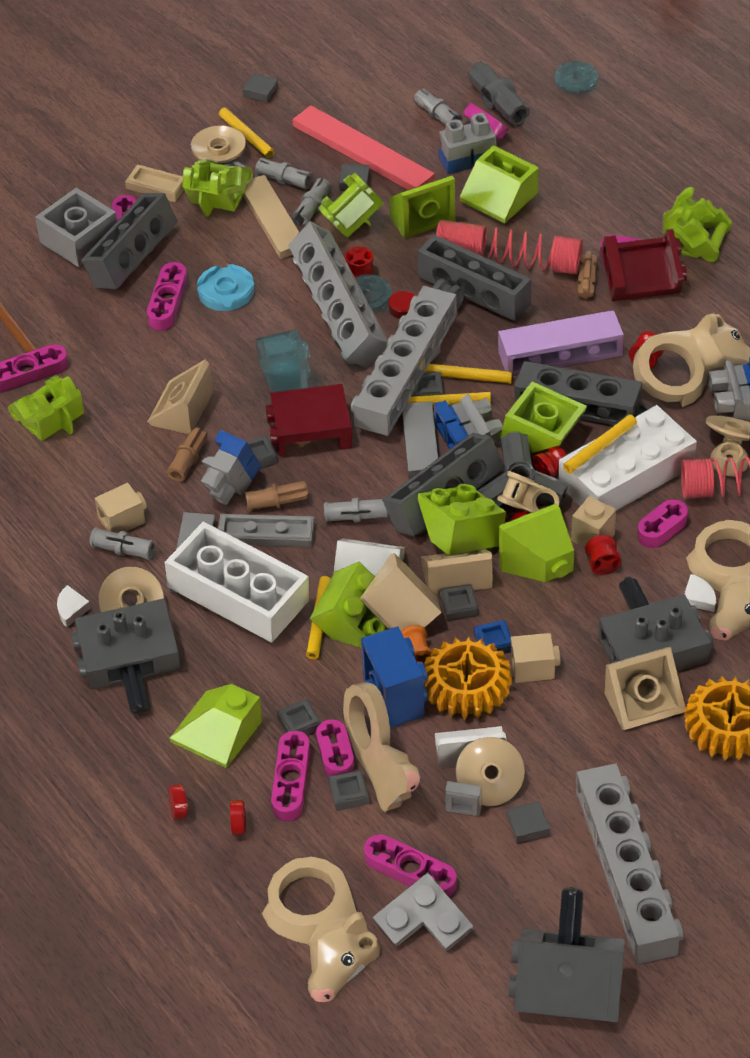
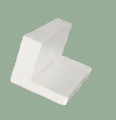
(368, 553)
(451, 744)

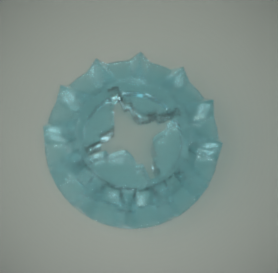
(585, 72)
(378, 287)

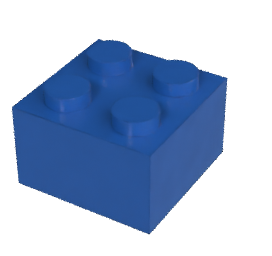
(392, 668)

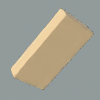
(155, 181)

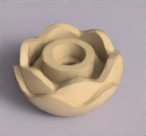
(726, 450)

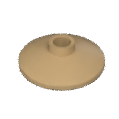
(218, 144)
(731, 428)
(125, 582)
(495, 752)

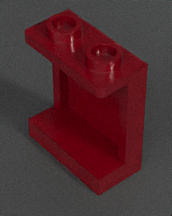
(643, 266)
(309, 416)

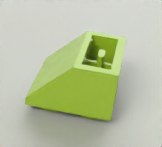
(500, 184)
(461, 519)
(342, 612)

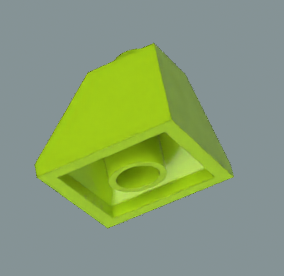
(423, 207)
(543, 417)
(536, 546)
(220, 724)

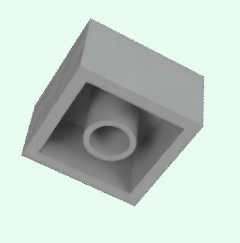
(74, 225)

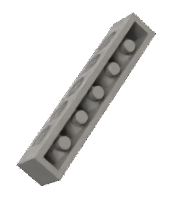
(338, 295)
(404, 360)
(646, 939)

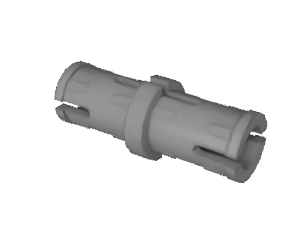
(436, 107)
(283, 173)
(311, 202)
(354, 510)
(122, 543)

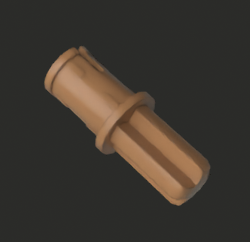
(186, 455)
(276, 495)

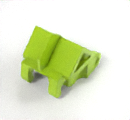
(219, 191)
(352, 207)
(688, 223)
(47, 418)

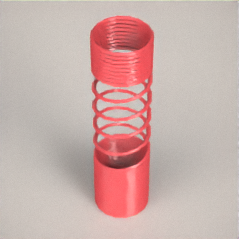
(563, 256)
(698, 477)

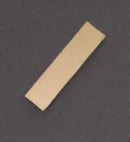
(271, 215)

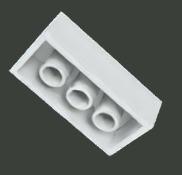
(633, 463)
(237, 581)

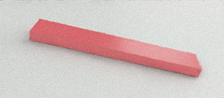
(362, 149)

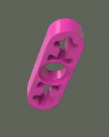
(169, 305)
(48, 368)
(297, 787)
(402, 853)

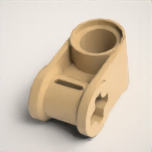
(526, 494)

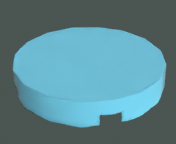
(225, 287)

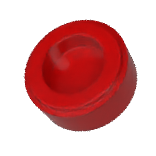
(400, 303)
(177, 801)
(237, 817)

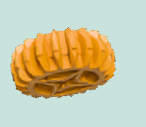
(487, 678)
(709, 715)

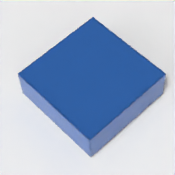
(495, 633)

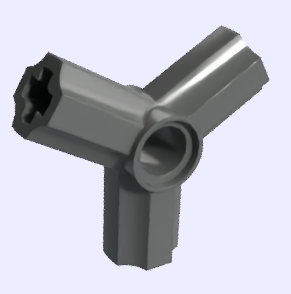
(517, 460)

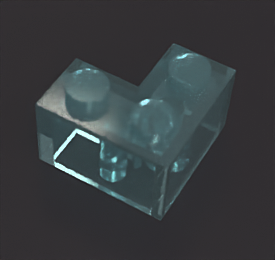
(284, 361)

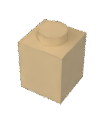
(121, 509)
(592, 520)
(534, 657)

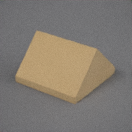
(184, 400)
(458, 570)
(400, 596)
(644, 688)

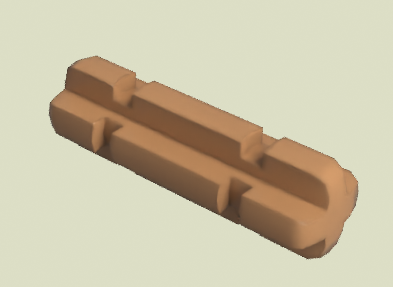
(587, 275)

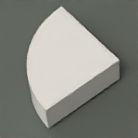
(700, 594)
(71, 605)

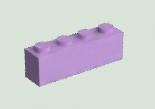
(562, 342)

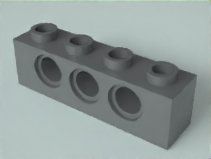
(129, 241)
(481, 278)
(606, 397)
(469, 462)

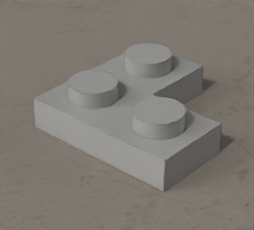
(423, 905)

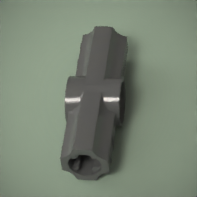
(498, 93)

